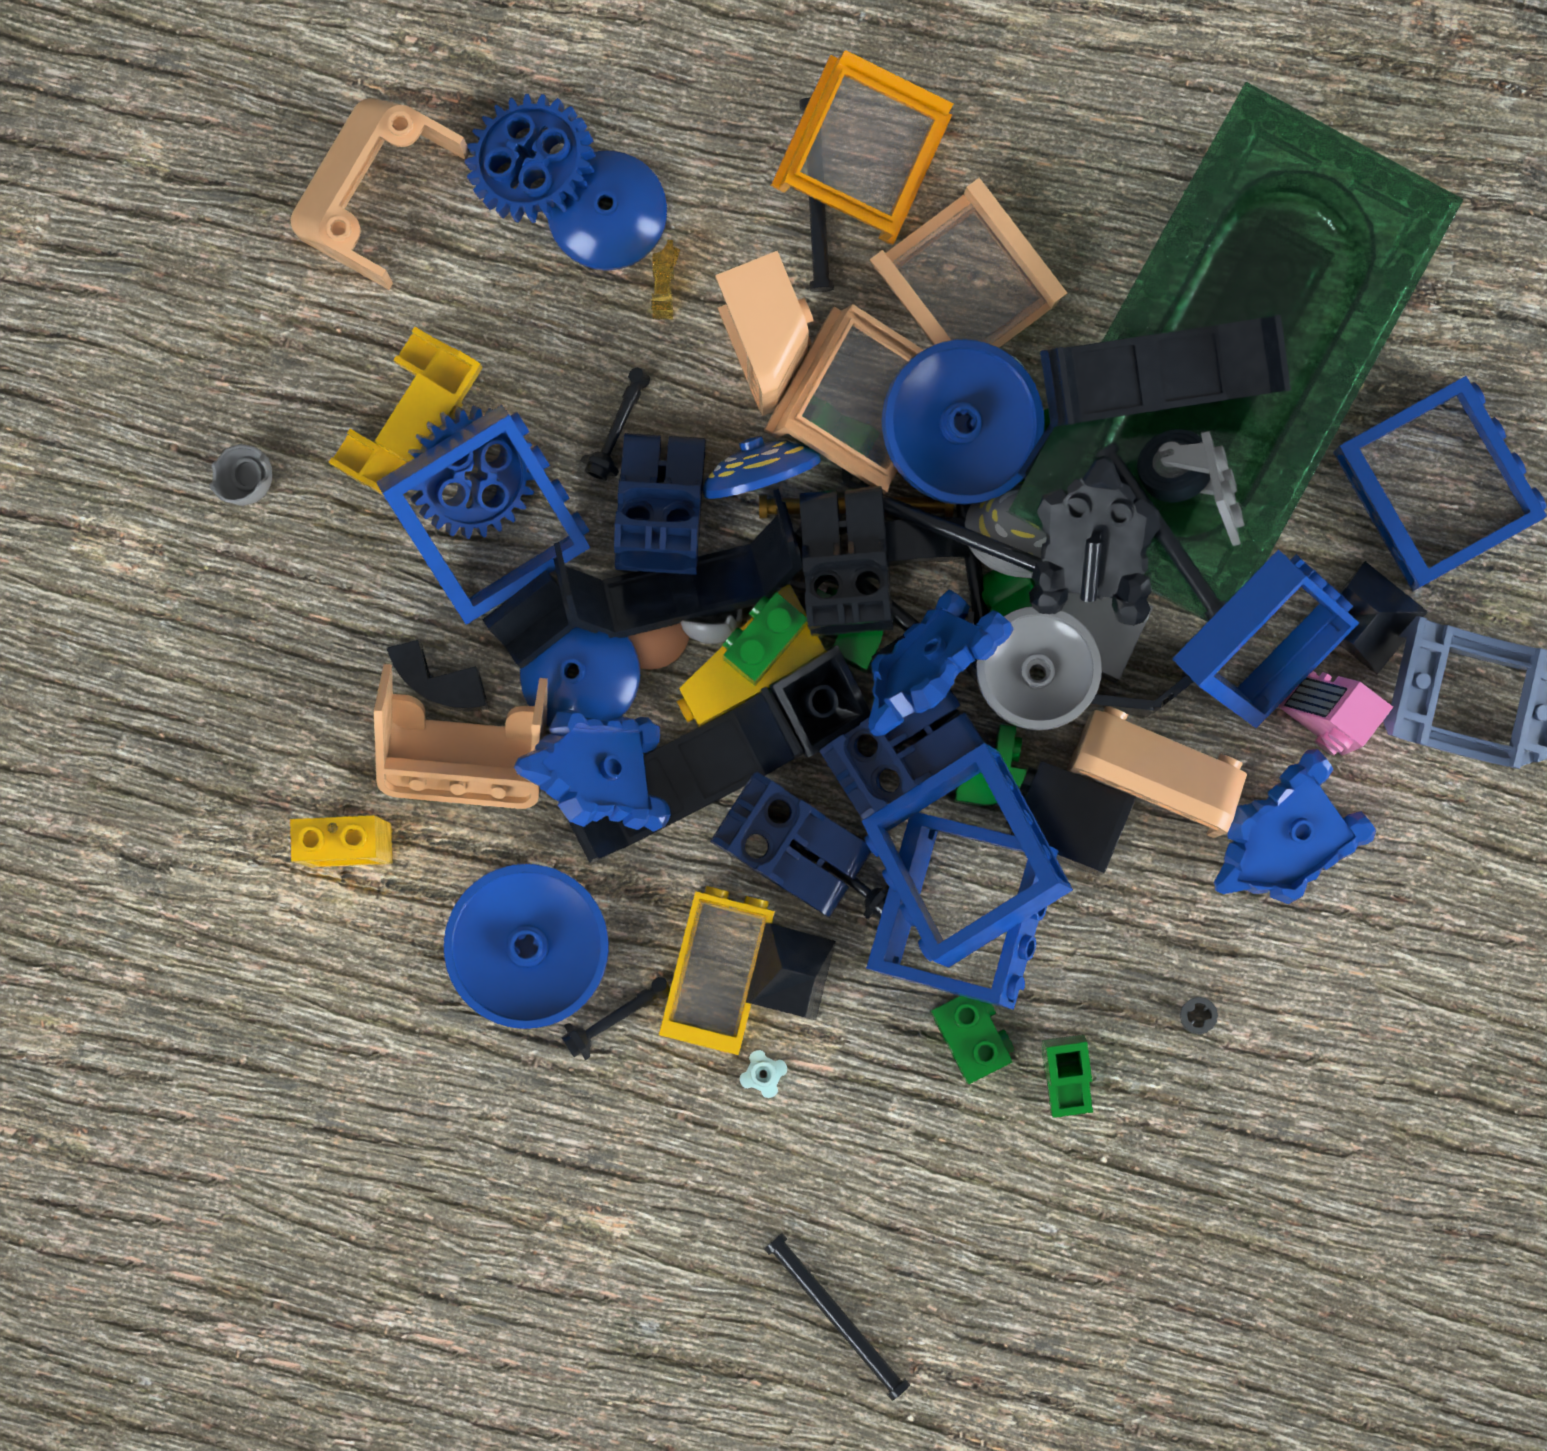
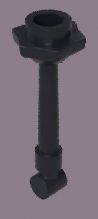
(600, 464)
(874, 898)
(579, 1040)

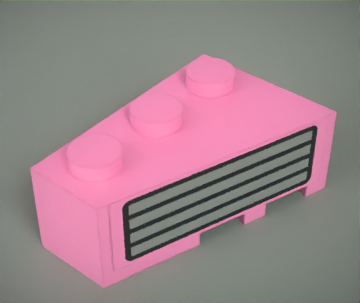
(1337, 712)

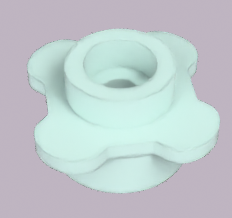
(766, 1085)

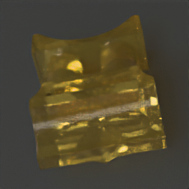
(663, 272)

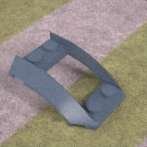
(1421, 681)

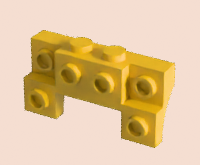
(439, 386)

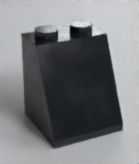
(1076, 815)

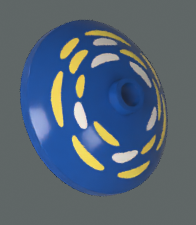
(759, 466)

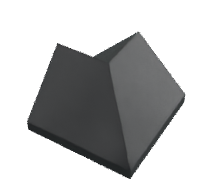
(1382, 617)
(821, 700)
(790, 971)

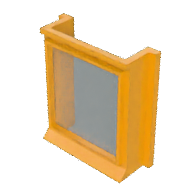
(864, 143)

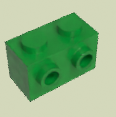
(765, 638)
(973, 1037)

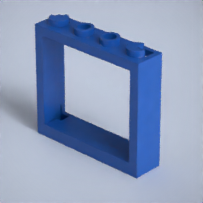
(450, 451)
(1385, 516)
(1245, 616)
(1049, 888)
(894, 929)

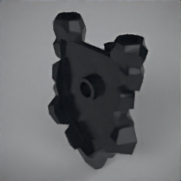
(1095, 545)

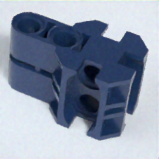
(654, 520)
(914, 765)
(805, 828)

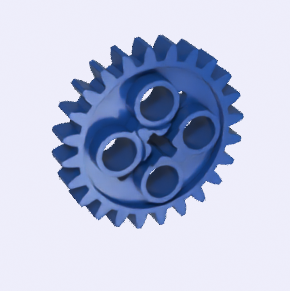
(530, 158)
(505, 471)

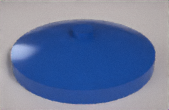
(962, 421)
(526, 946)

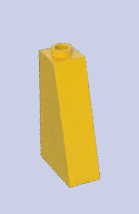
(720, 688)

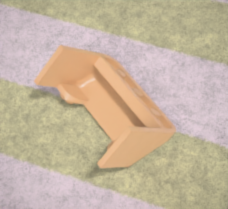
(321, 211)
(765, 326)
(454, 759)
(1159, 770)

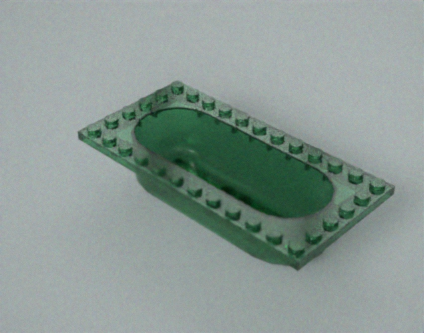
(1268, 227)

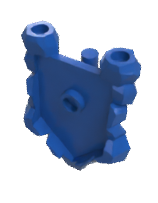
(930, 659)
(597, 769)
(1290, 835)

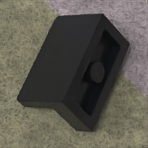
(530, 619)

